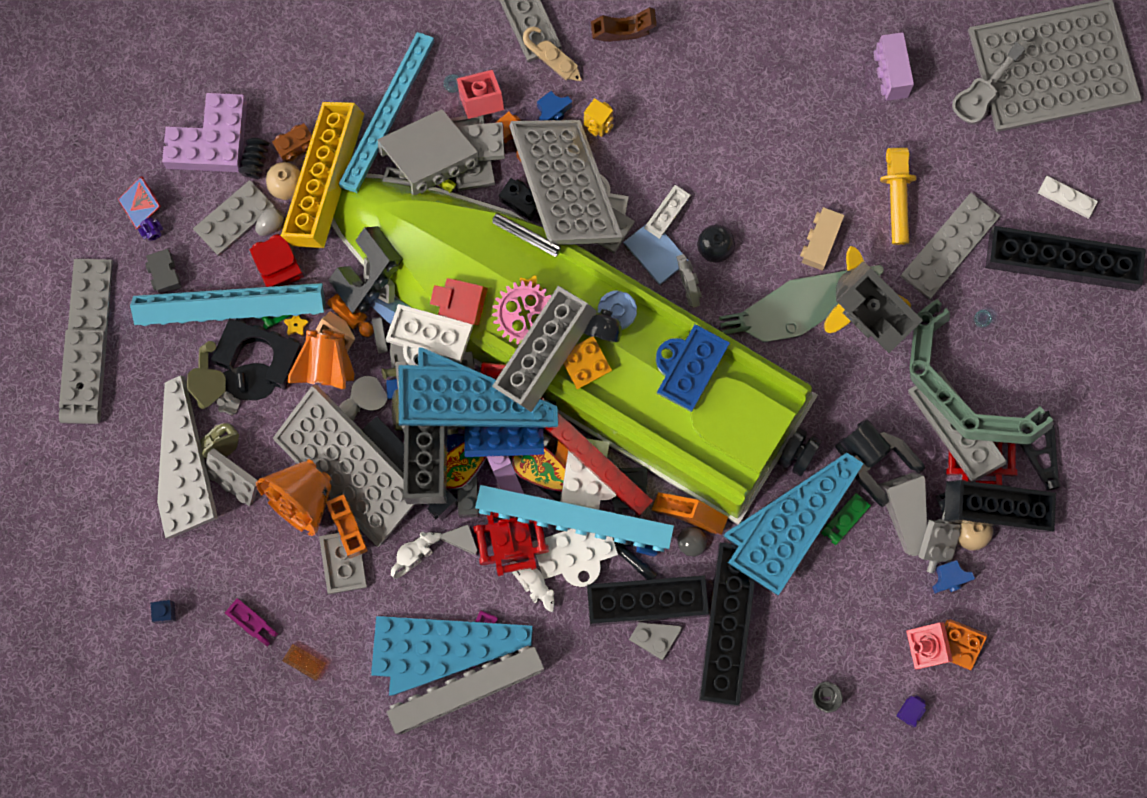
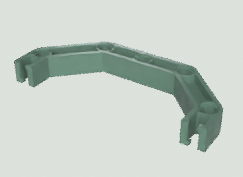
(955, 410)

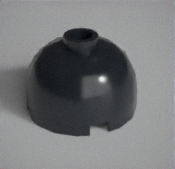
(715, 243)
(604, 326)

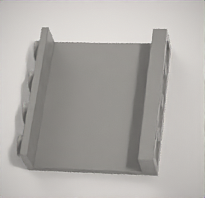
(429, 151)

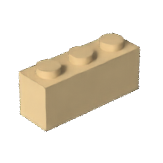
(821, 238)

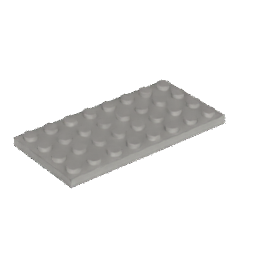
(565, 182)
(355, 464)

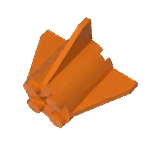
(323, 360)

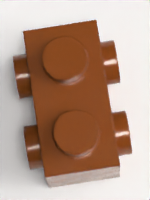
(293, 142)

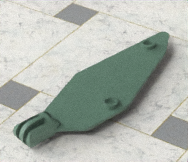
(789, 309)

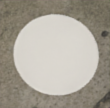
(368, 393)

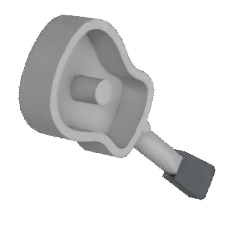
(974, 102)

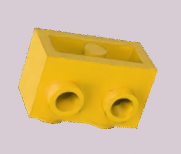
(598, 118)

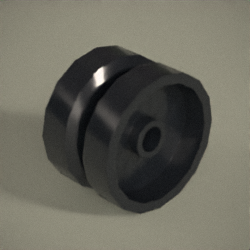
(798, 451)

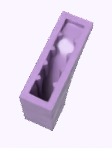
(504, 473)

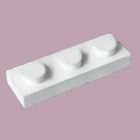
(1067, 197)
(667, 211)

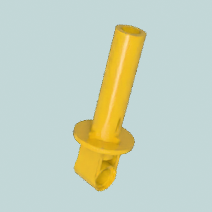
(898, 178)

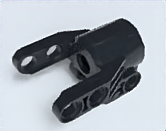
(872, 446)

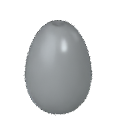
(269, 222)

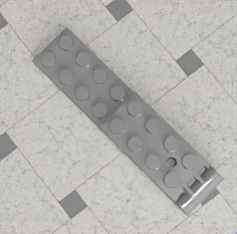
(86, 342)

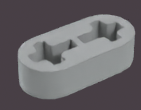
(379, 335)

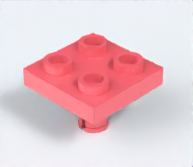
(929, 645)

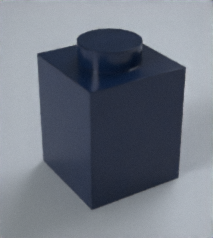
(163, 612)

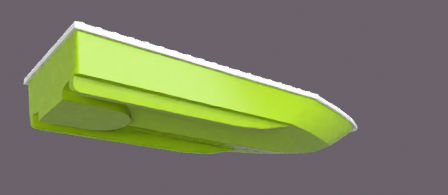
(712, 454)

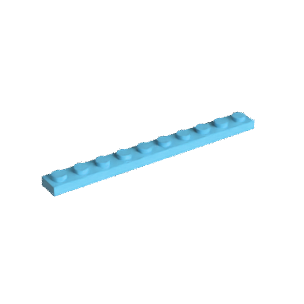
(386, 112)

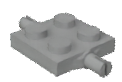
(689, 281)
(939, 542)

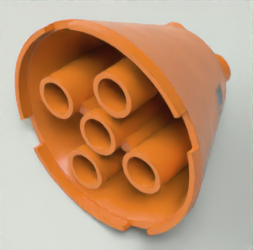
(298, 494)

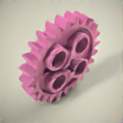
(506, 318)

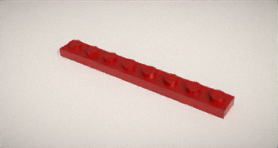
(600, 465)

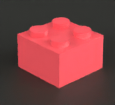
(480, 94)

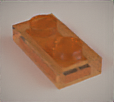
(304, 662)

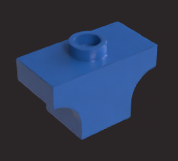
(553, 107)
(951, 577)

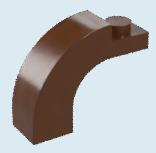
(628, 28)

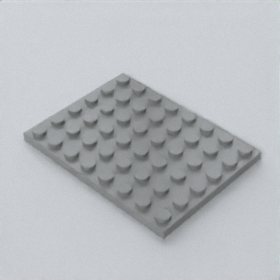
(1069, 66)

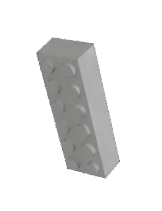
(544, 348)

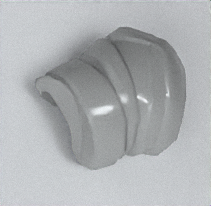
(228, 403)

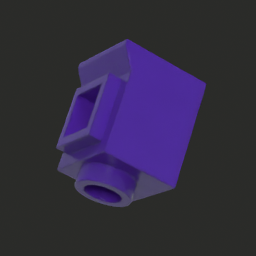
(912, 710)

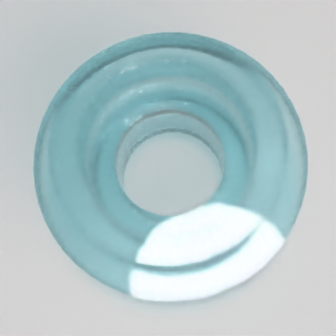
(447, 80)

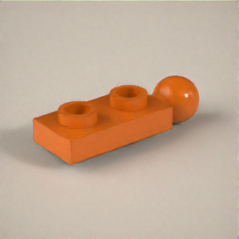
(353, 320)

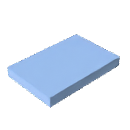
(655, 254)

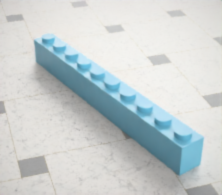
(228, 304)
(574, 517)

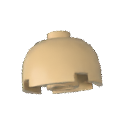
(282, 180)
(974, 536)

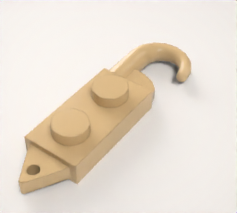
(552, 56)

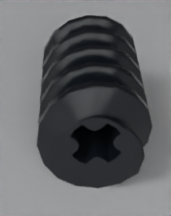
(252, 158)

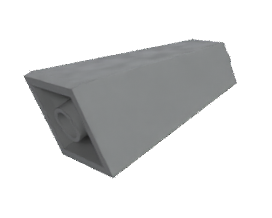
(908, 509)

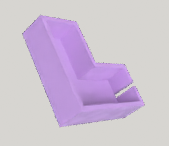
(214, 146)

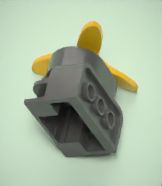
(870, 305)

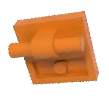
(964, 643)

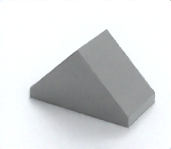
(461, 539)

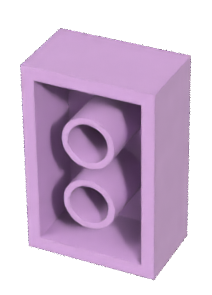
(893, 66)

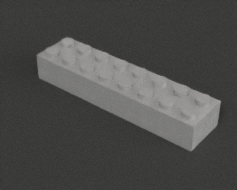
(465, 690)

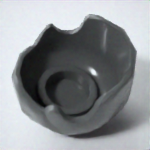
(692, 541)
(827, 689)

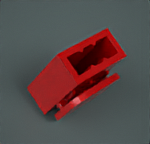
(276, 262)

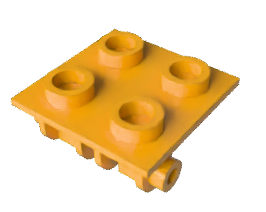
(586, 363)

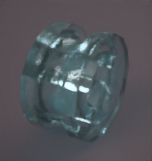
(987, 321)

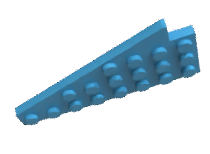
(454, 395)
(783, 531)
(429, 649)

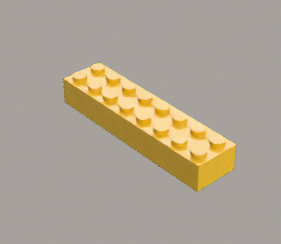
(321, 172)

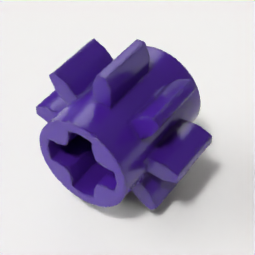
(150, 229)

